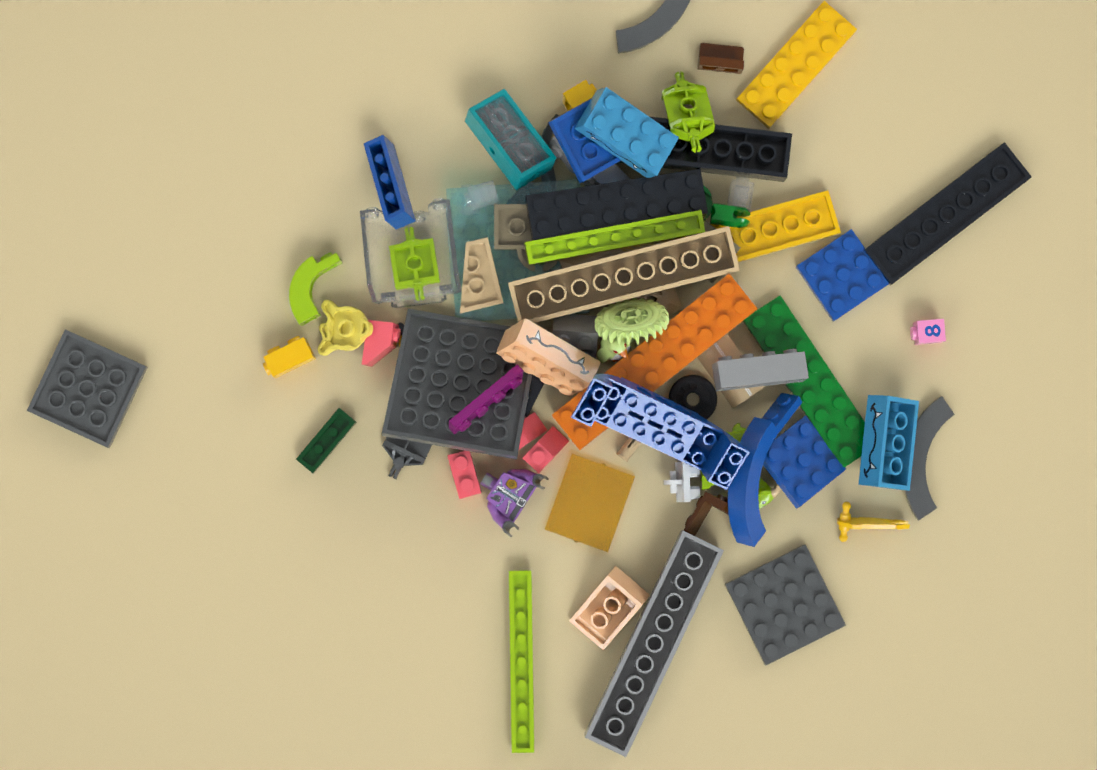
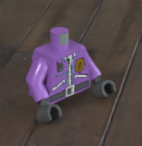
(510, 495)

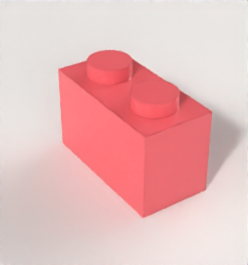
(464, 474)

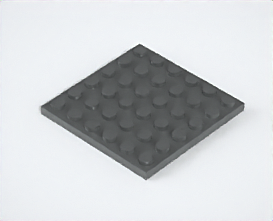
(439, 372)

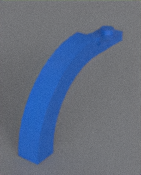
(743, 490)

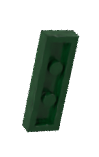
(326, 440)

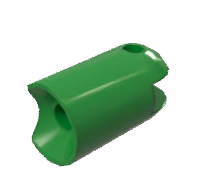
(727, 215)

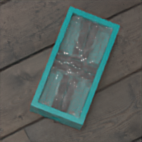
(510, 139)

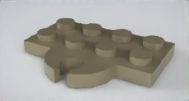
(513, 230)

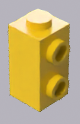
(285, 359)

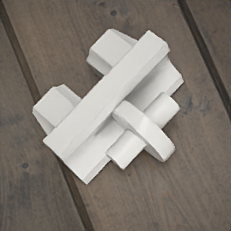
(680, 482)

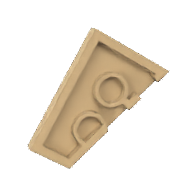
(480, 278)

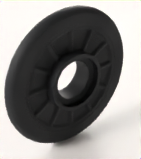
(699, 386)

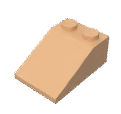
(609, 608)

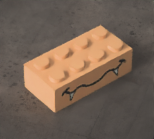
(547, 357)

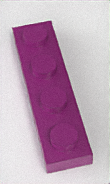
(480, 405)

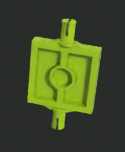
(414, 263)

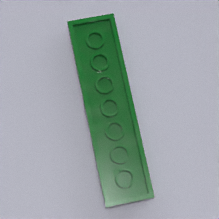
(821, 394)

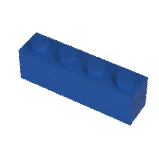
(389, 182)

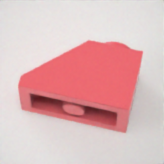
(380, 342)
(531, 429)
(545, 449)

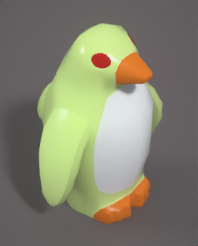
(613, 350)

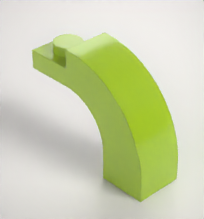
(302, 284)

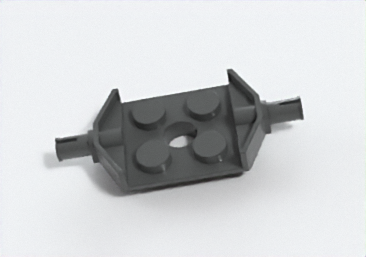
(405, 453)

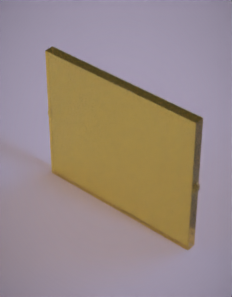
(589, 502)

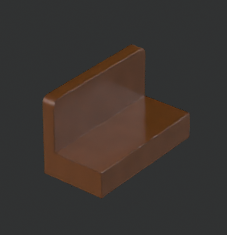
(721, 58)

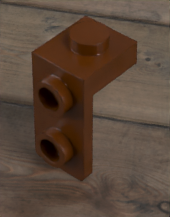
(703, 507)

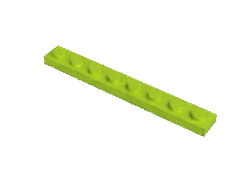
(614, 237)
(521, 661)

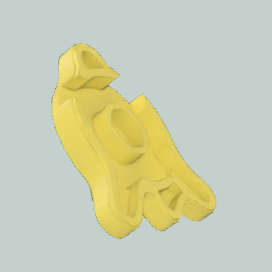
(344, 329)

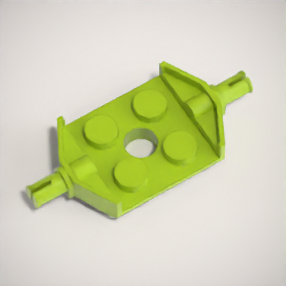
(688, 123)

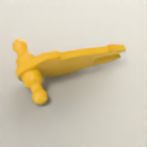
(847, 522)

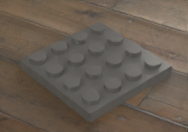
(87, 388)
(785, 604)

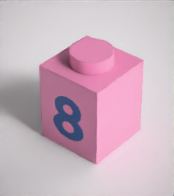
(928, 331)

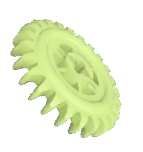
(631, 320)

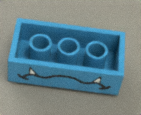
(626, 132)
(888, 442)

